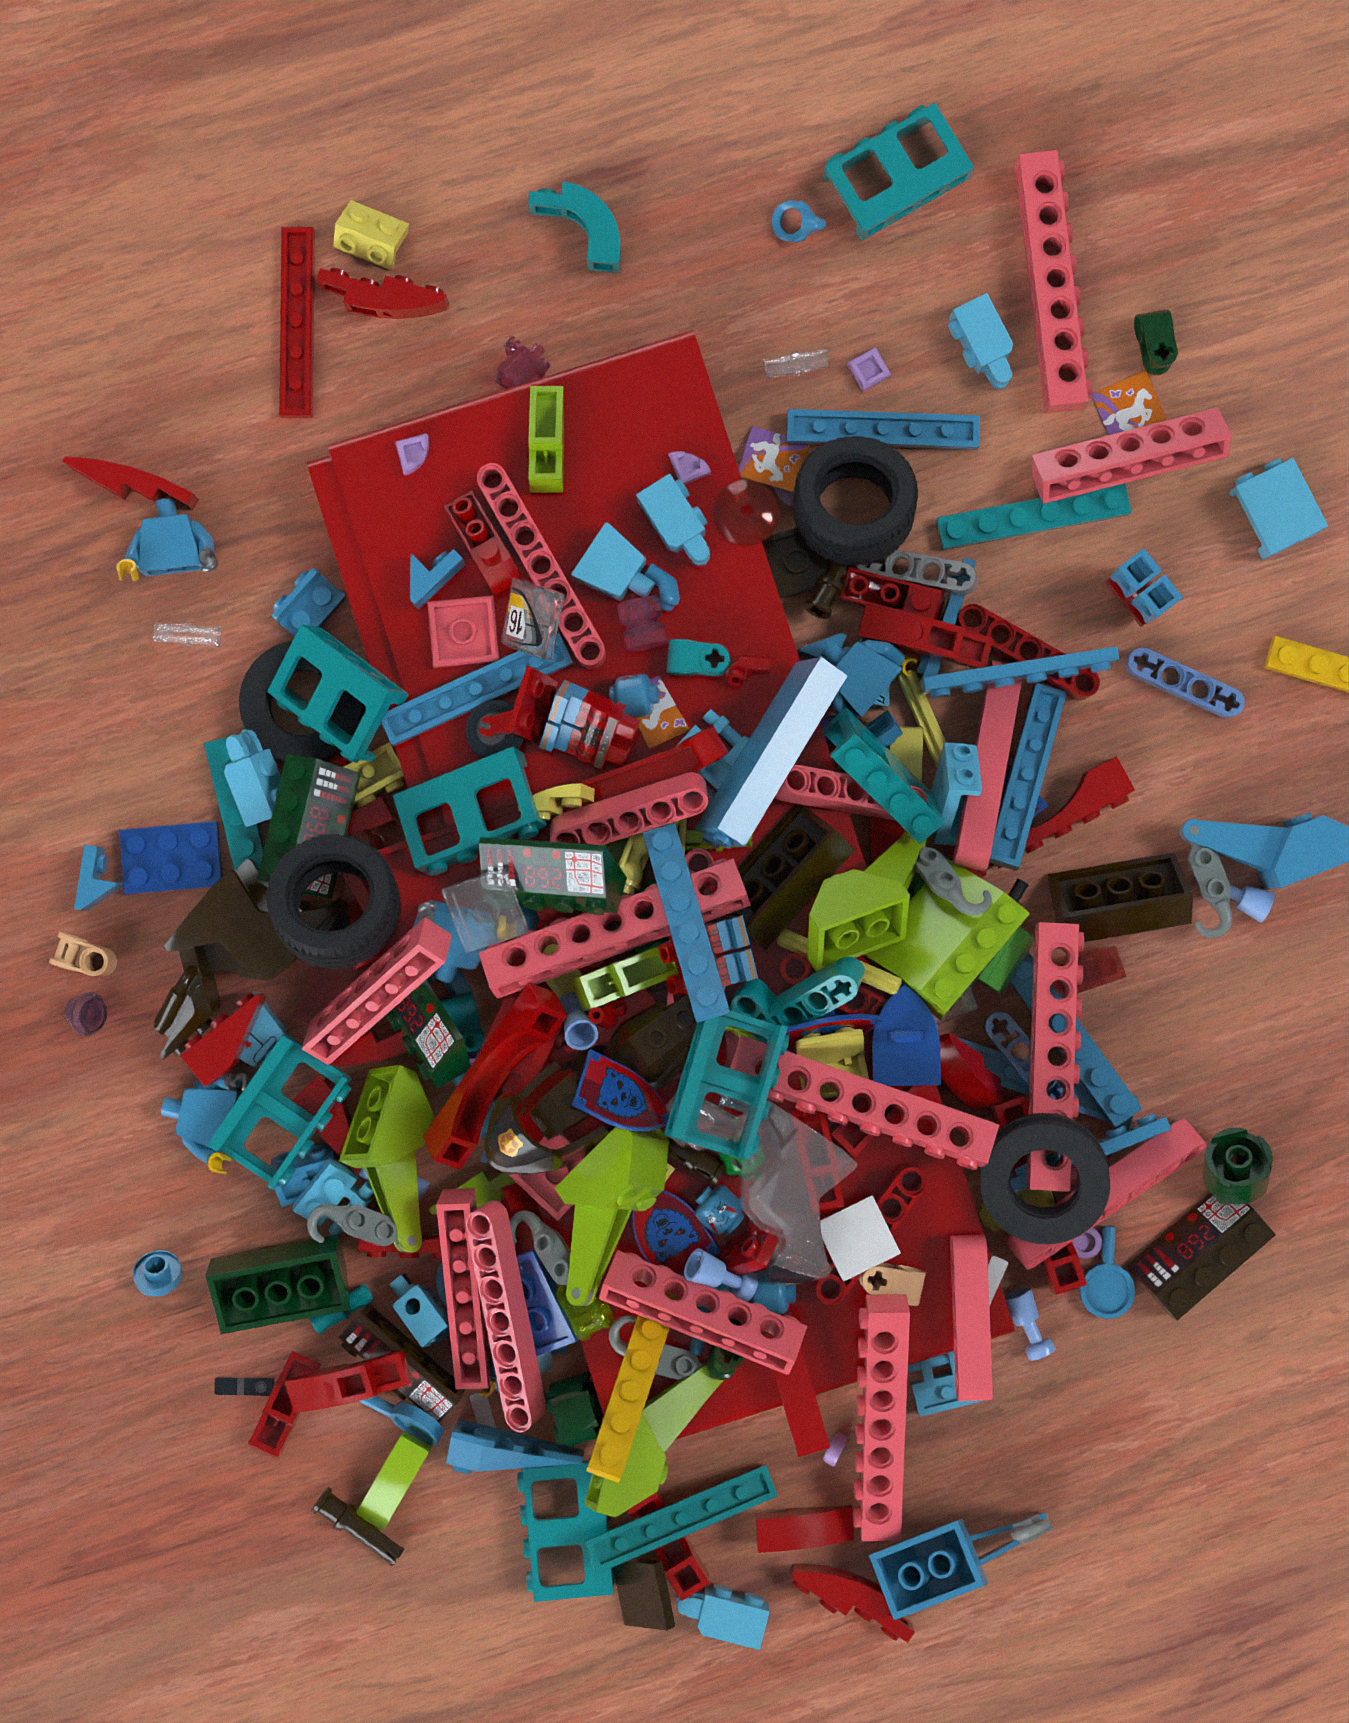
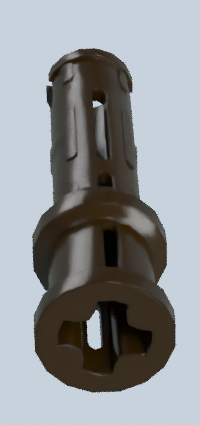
(827, 589)
(696, 1161)
(344, 1517)

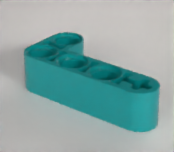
(803, 1000)

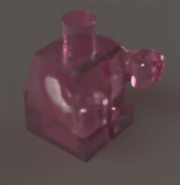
(521, 365)

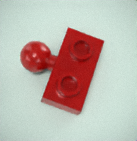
(750, 1253)

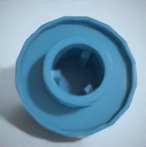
(157, 1273)

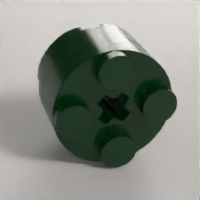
(1237, 1166)
(574, 1409)

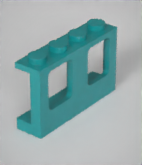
(910, 186)
(340, 672)
(882, 775)
(459, 791)
(705, 1075)
(265, 1099)
(562, 1532)

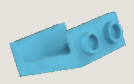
(1279, 506)
(955, 776)

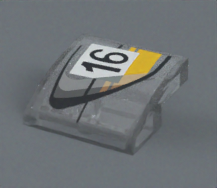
(532, 619)

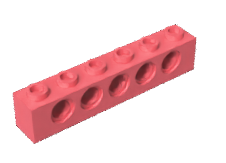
(1131, 455)
(377, 991)
(465, 1313)
(710, 1327)

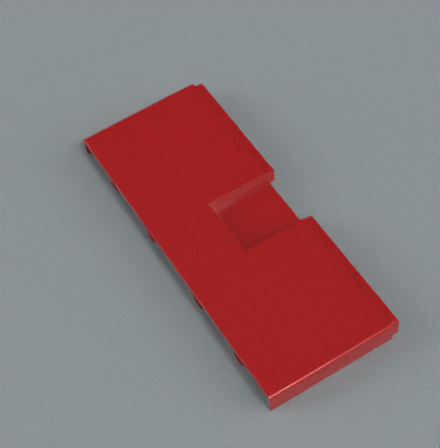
(617, 440)

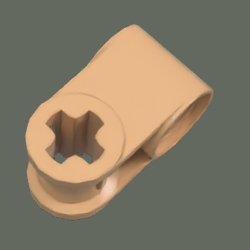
(78, 955)
(895, 1280)

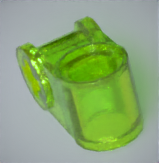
(582, 1315)

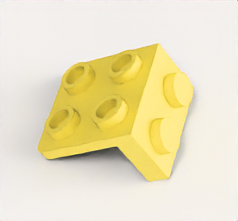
(839, 1050)

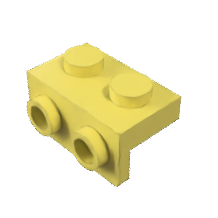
(369, 234)
(377, 775)

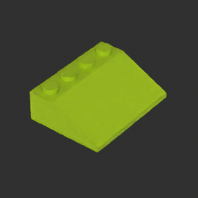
(947, 947)

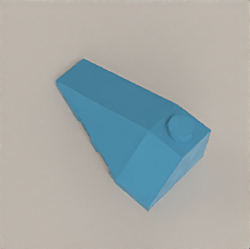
(491, 1448)

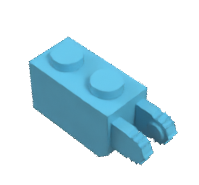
(983, 339)
(675, 519)
(252, 777)
(727, 1615)

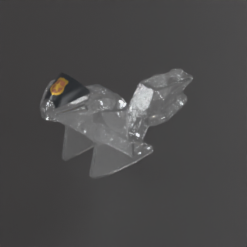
(783, 1186)

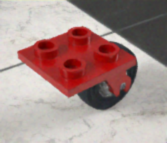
(500, 725)

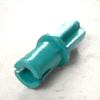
(358, 1298)

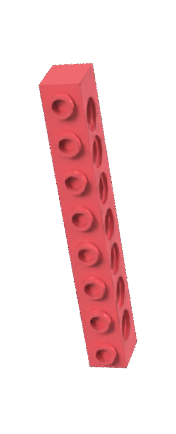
(1047, 169)
(1046, 939)
(603, 944)
(978, 1132)
(891, 1315)

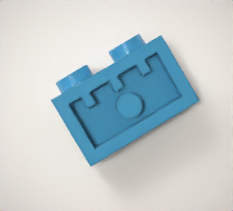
(309, 603)
(305, 1171)

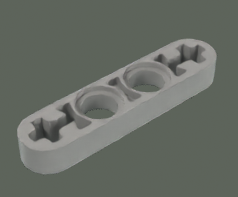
(919, 563)

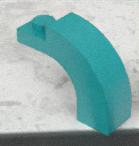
(591, 214)

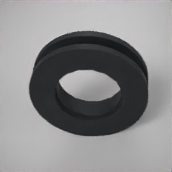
(257, 713)
(1052, 1223)

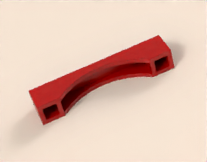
(1095, 790)
(525, 1027)
(1062, 1268)

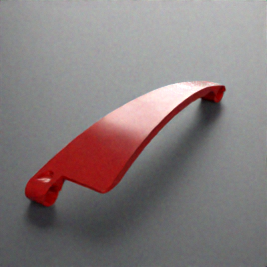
(417, 887)

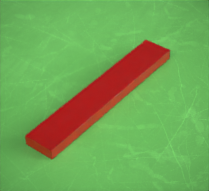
(297, 322)

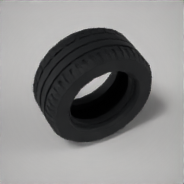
(866, 460)
(323, 857)

